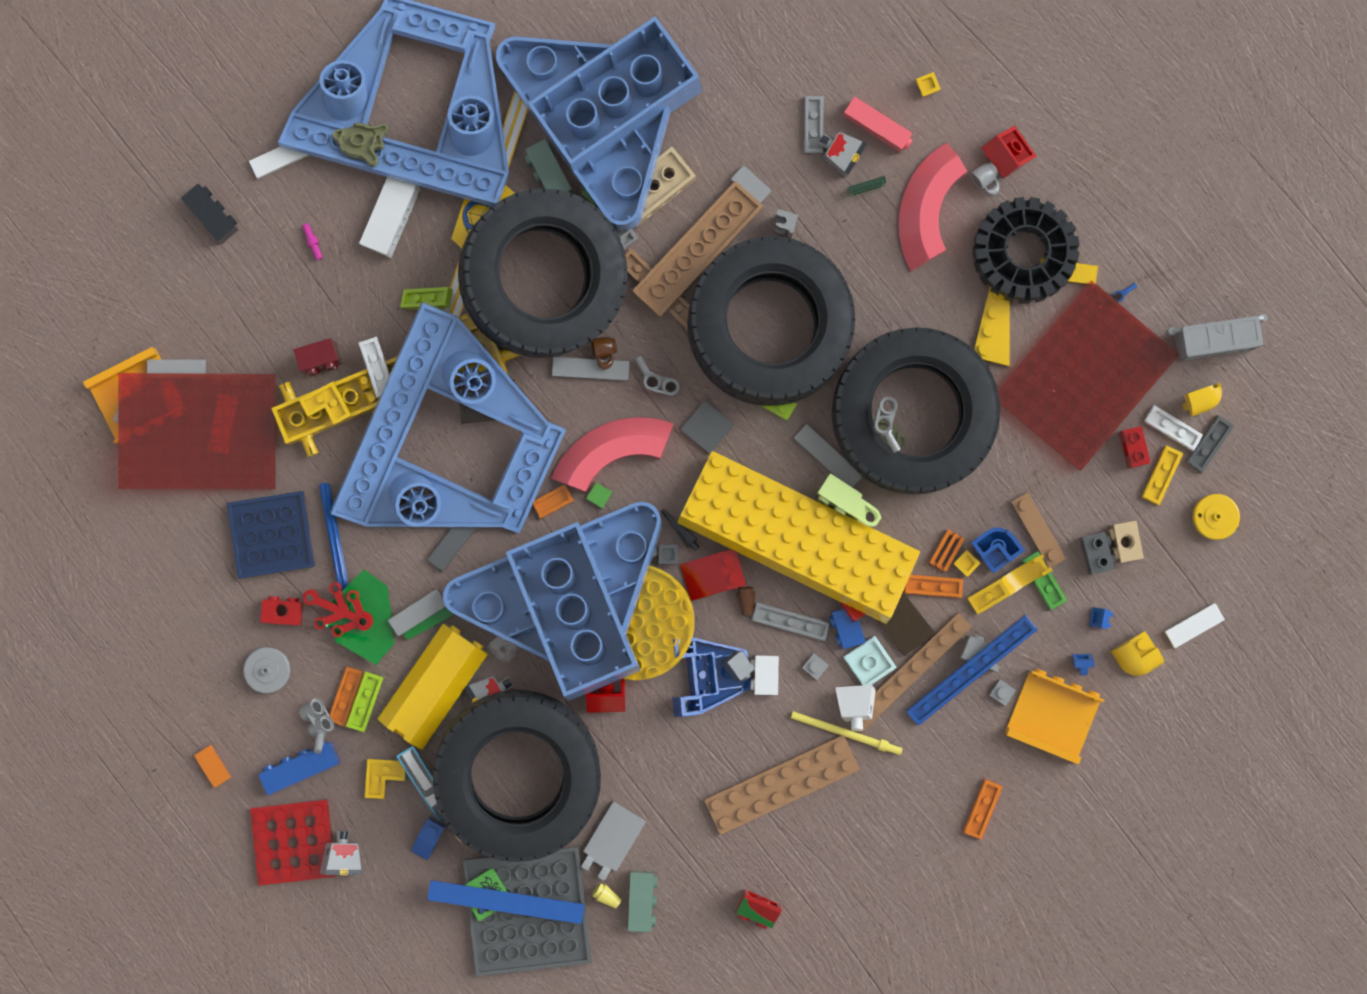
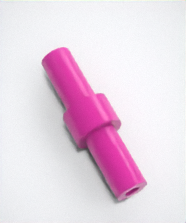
(312, 242)

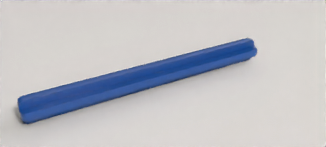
(333, 535)

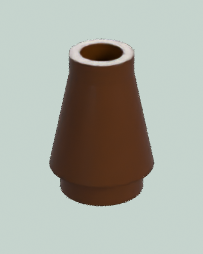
(746, 599)

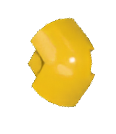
(1203, 399)
(1138, 655)

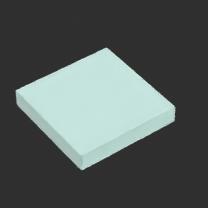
(869, 662)

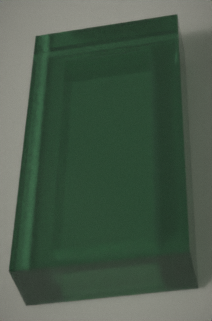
(866, 186)

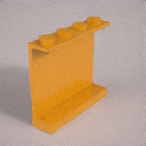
(105, 384)
(1053, 715)

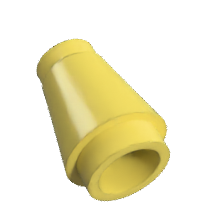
(605, 895)

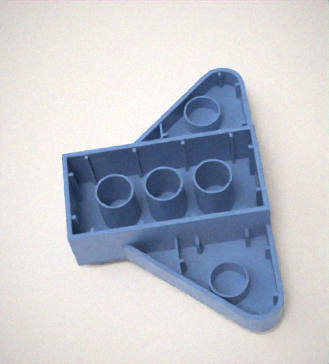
(604, 108)
(568, 596)

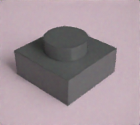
(668, 554)

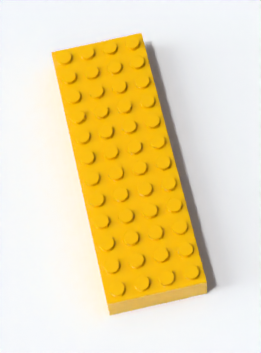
(799, 537)

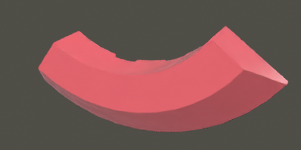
(922, 203)
(608, 444)

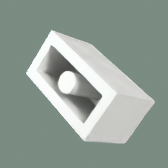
(766, 675)

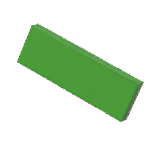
(1047, 587)

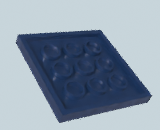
(271, 534)

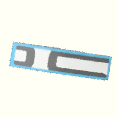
(420, 776)

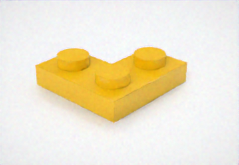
(326, 398)
(378, 772)

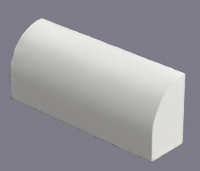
(389, 216)

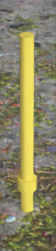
(882, 745)

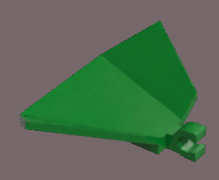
(374, 598)

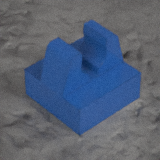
(1100, 618)
(1082, 662)

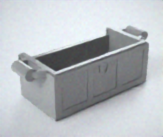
(1218, 337)

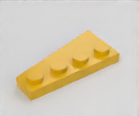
(994, 331)

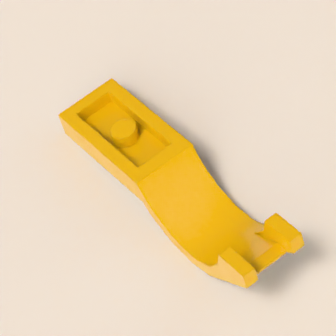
(1009, 584)

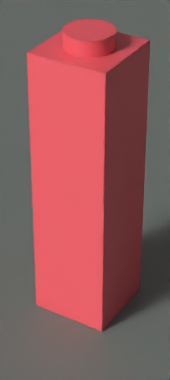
(878, 125)

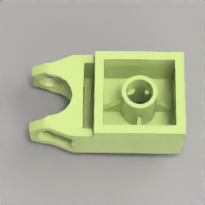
(846, 500)

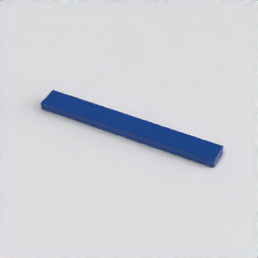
(971, 669)
(505, 901)

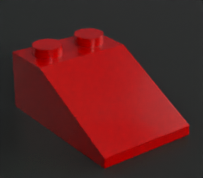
(713, 574)

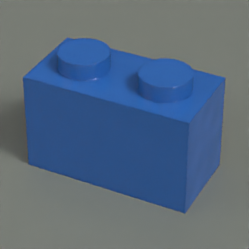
(848, 633)

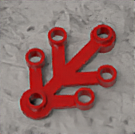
(340, 610)

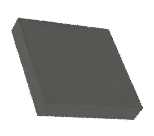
(707, 427)

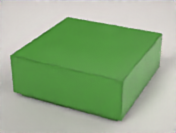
(599, 495)

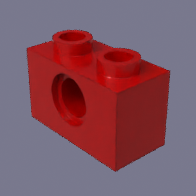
(1134, 447)
(270, 613)

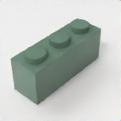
(546, 167)
(641, 901)

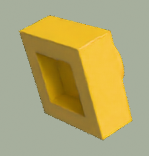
(927, 84)
(966, 563)

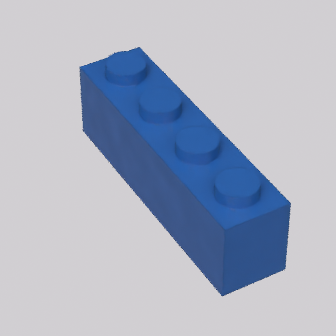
(297, 769)

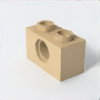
(1134, 549)

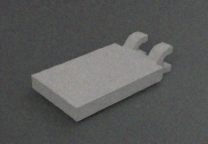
(612, 839)

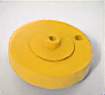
(1216, 516)

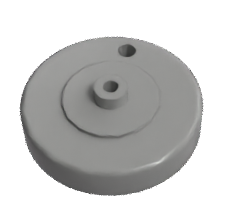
(267, 670)

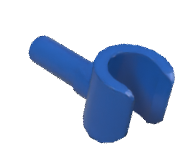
(1125, 291)

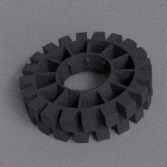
(1017, 281)

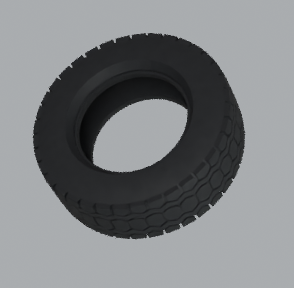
(589, 235)
(790, 264)
(963, 372)
(526, 836)

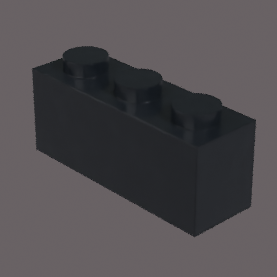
(210, 213)

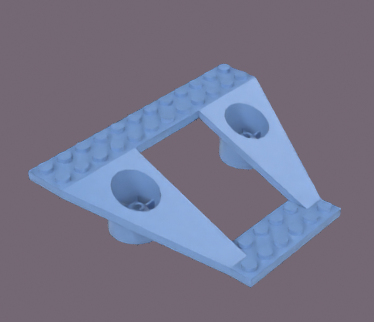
(466, 162)
(378, 478)

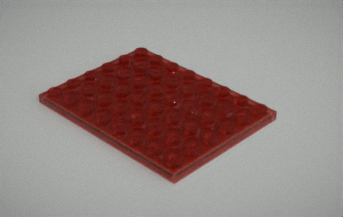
(1086, 375)
(196, 431)

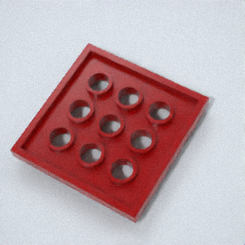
(262, 835)

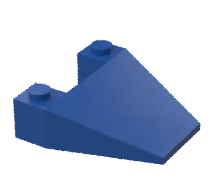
(707, 678)

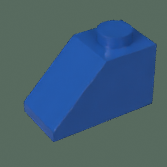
(428, 838)

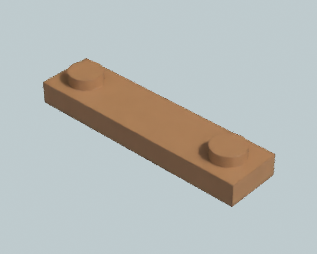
(1038, 530)

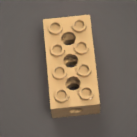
(668, 188)

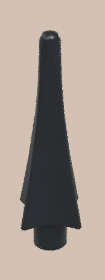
(688, 539)

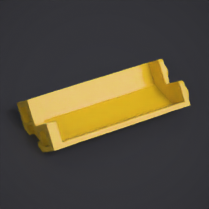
(432, 686)

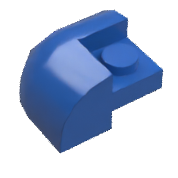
(997, 548)

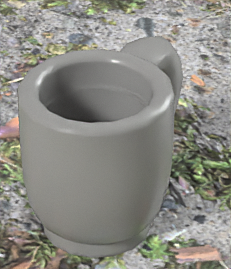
(984, 176)

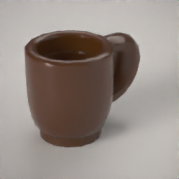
(603, 348)

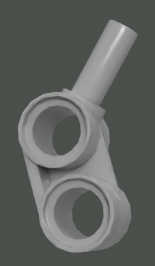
(662, 381)
(887, 416)
(320, 721)

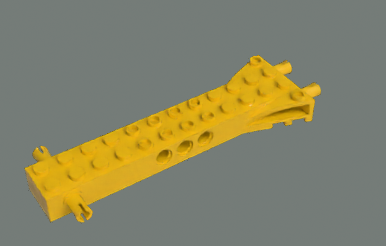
(358, 396)

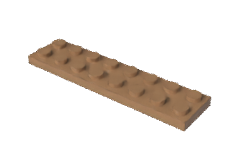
(697, 249)
(781, 784)

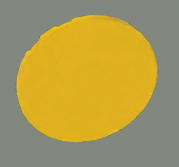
(659, 617)

